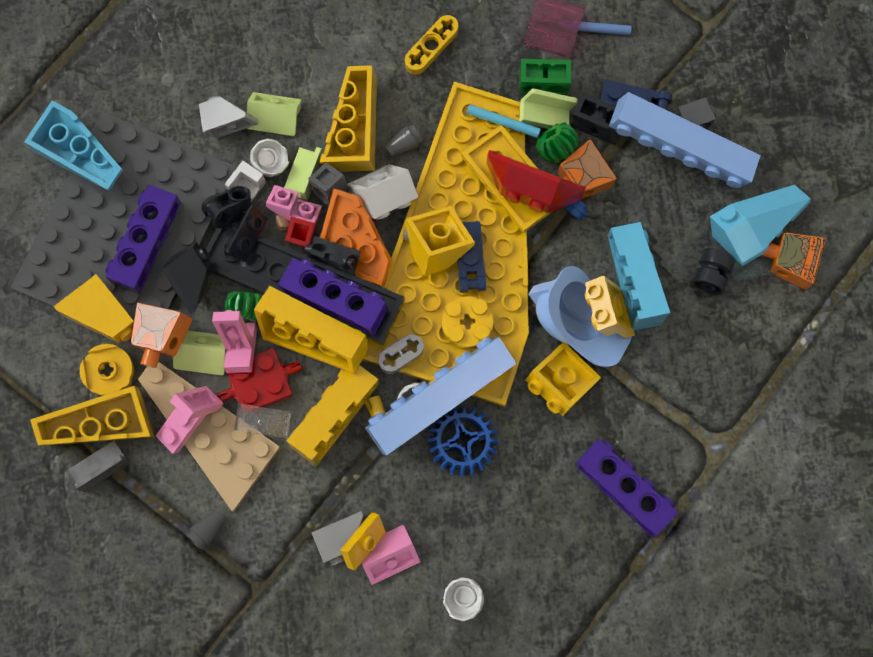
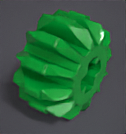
(557, 143)
(243, 302)

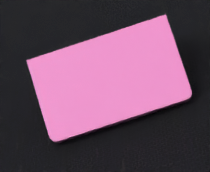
(390, 555)

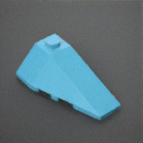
(69, 144)
(752, 224)

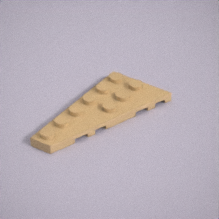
(226, 456)

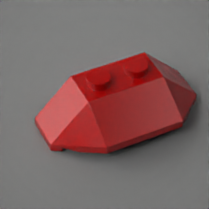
(530, 185)

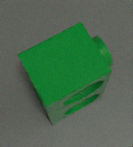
(545, 75)

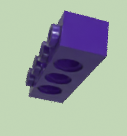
(135, 276)
(365, 319)
(630, 503)

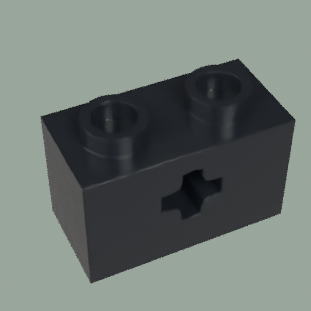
(594, 118)

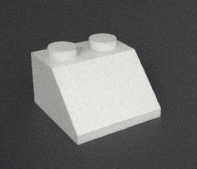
(384, 190)

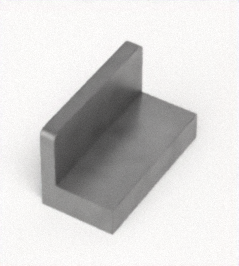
(98, 466)

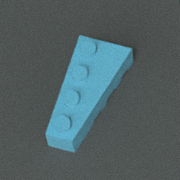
(638, 276)

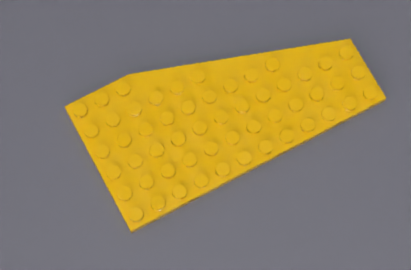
(451, 182)

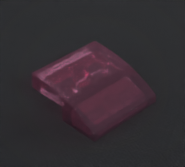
(554, 26)

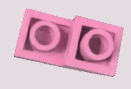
(286, 204)

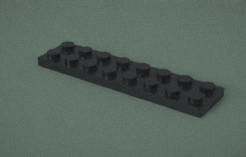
(268, 264)

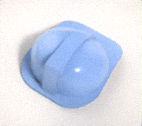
(567, 318)

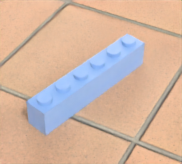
(684, 141)
(440, 395)

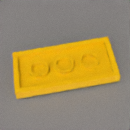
(476, 157)

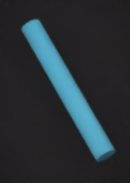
(503, 120)

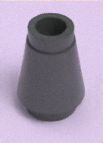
(404, 141)
(205, 530)

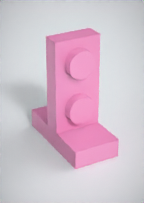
(238, 340)
(188, 414)

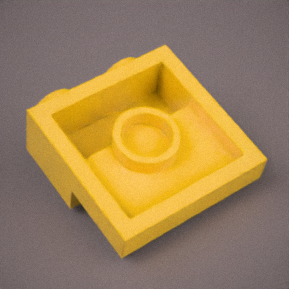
(608, 308)
(562, 379)

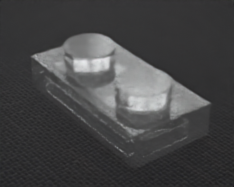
(262, 421)

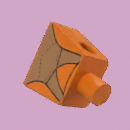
(587, 169)
(158, 332)

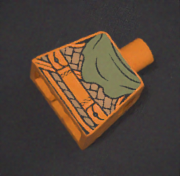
(796, 258)

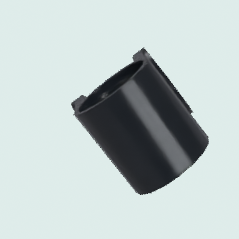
(228, 207)

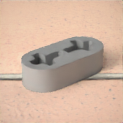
(398, 348)

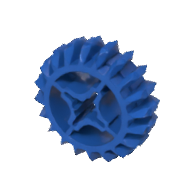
(474, 437)

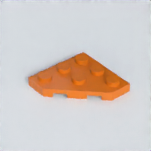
(351, 226)

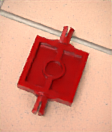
(264, 385)

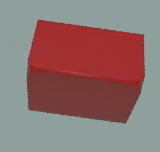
(300, 232)

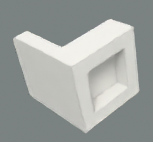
(248, 177)

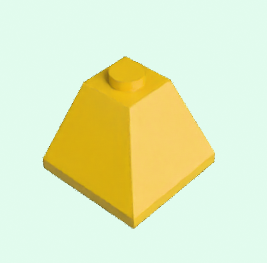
(437, 239)

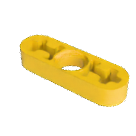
(432, 34)

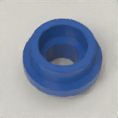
(577, 209)

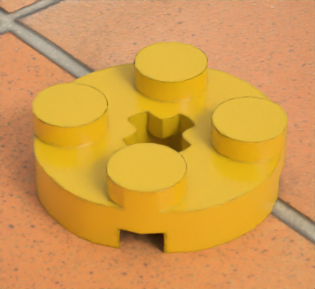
(477, 311)
(95, 362)

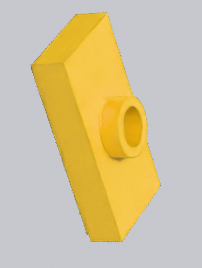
(363, 541)

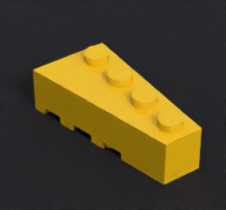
(353, 130)
(309, 331)
(332, 414)
(105, 418)

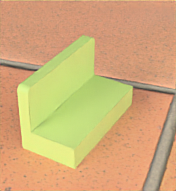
(545, 108)
(274, 113)
(304, 166)
(201, 353)

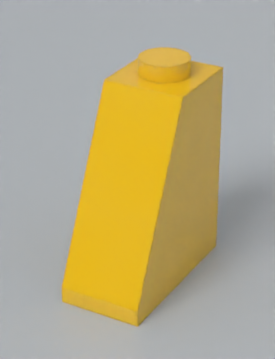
(97, 310)

